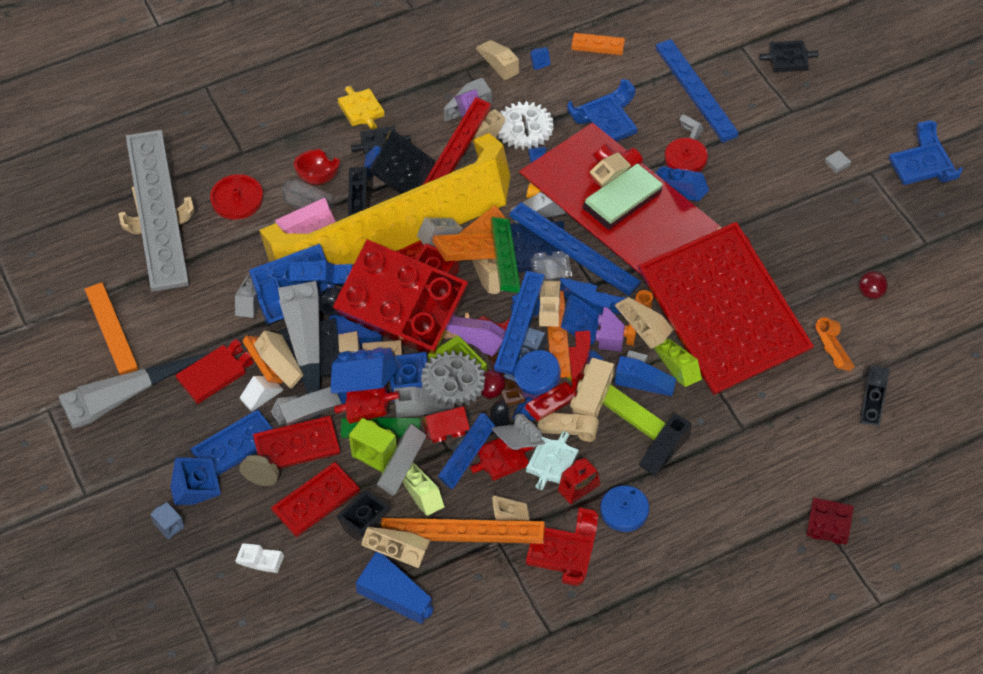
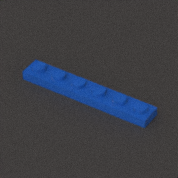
(519, 322)

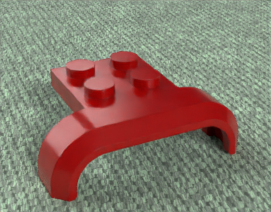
(567, 550)

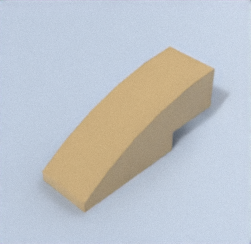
(549, 304)

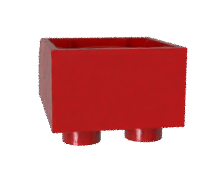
(400, 297)

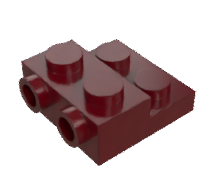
(830, 521)

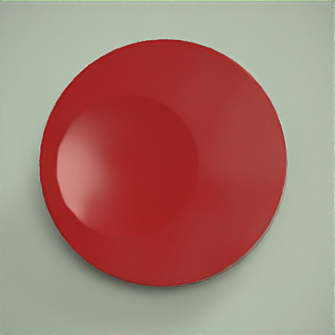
(236, 197)

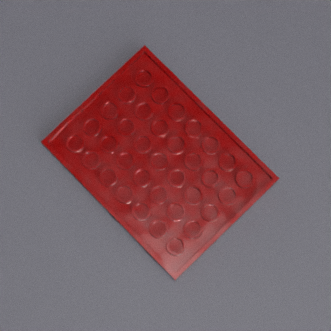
(725, 307)

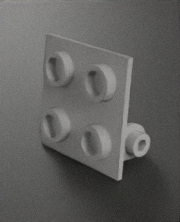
(520, 434)

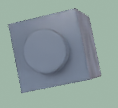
(167, 520)

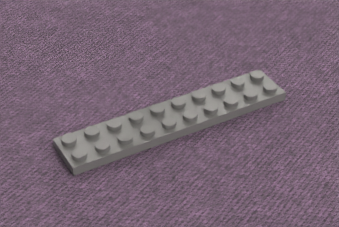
(156, 211)

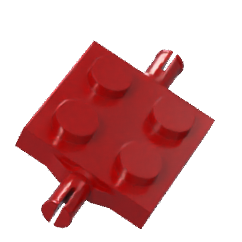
(366, 404)
(500, 459)

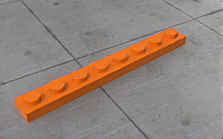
(470, 530)

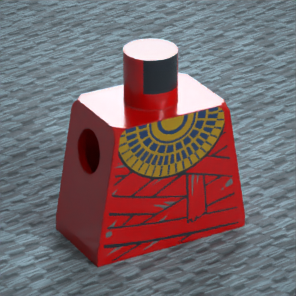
(578, 480)

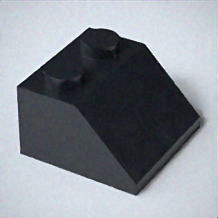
(362, 513)

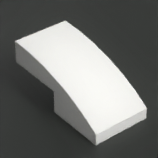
(257, 558)

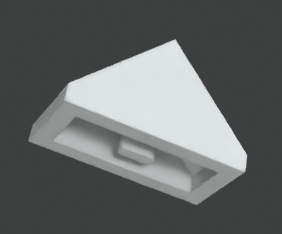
(259, 392)

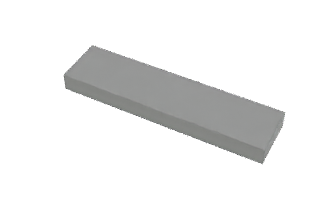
(401, 460)

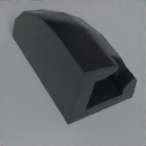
(499, 413)

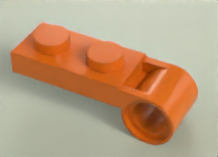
(645, 298)
(832, 344)

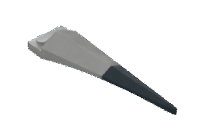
(302, 319)
(97, 398)

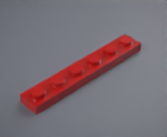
(460, 139)

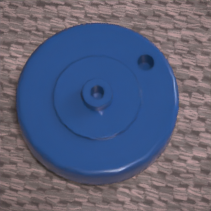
(537, 372)
(624, 508)

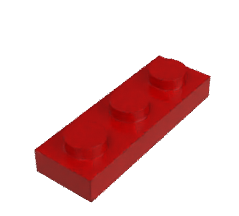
(551, 401)

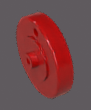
(686, 155)

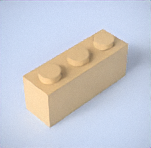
(593, 388)

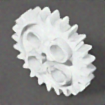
(537, 122)

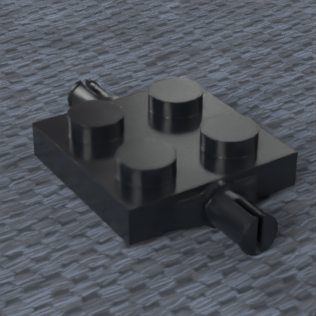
(788, 56)
(374, 138)

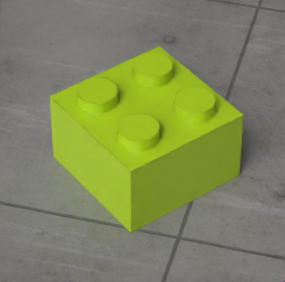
(372, 444)

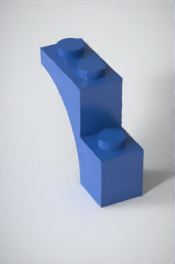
(320, 272)

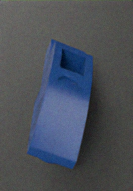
(589, 294)

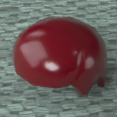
(873, 285)
(493, 384)

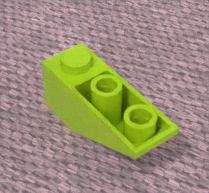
(679, 362)

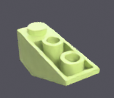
(423, 490)

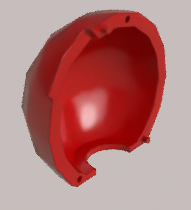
(315, 167)

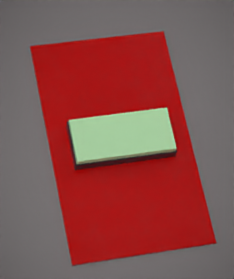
(632, 214)

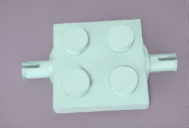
(551, 460)

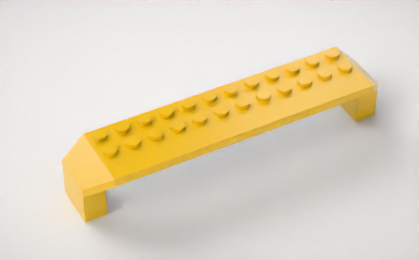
(397, 221)

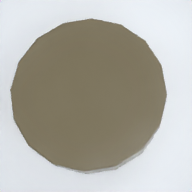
(259, 470)

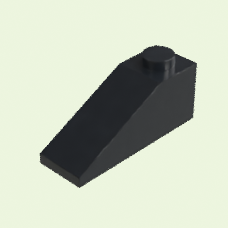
(359, 189)

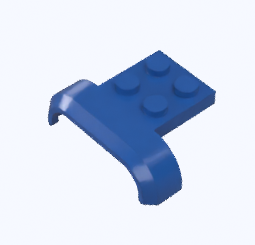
(608, 112)
(924, 161)

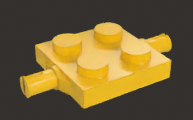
(361, 107)

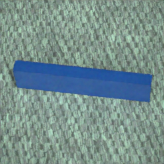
(466, 451)

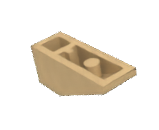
(500, 58)
(488, 274)
(278, 357)

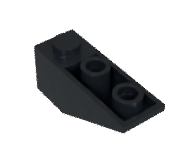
(874, 395)
(666, 444)

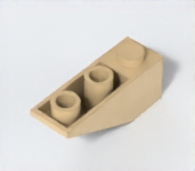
(646, 322)
(397, 544)

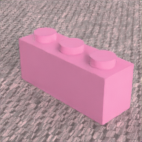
(307, 218)

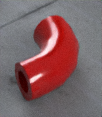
(632, 156)

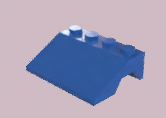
(276, 274)

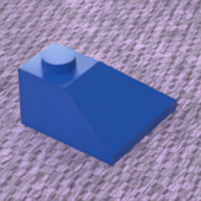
(194, 481)

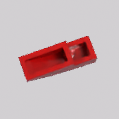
(579, 356)

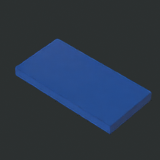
(232, 443)

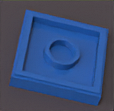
(580, 317)

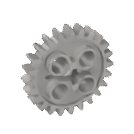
(442, 376)

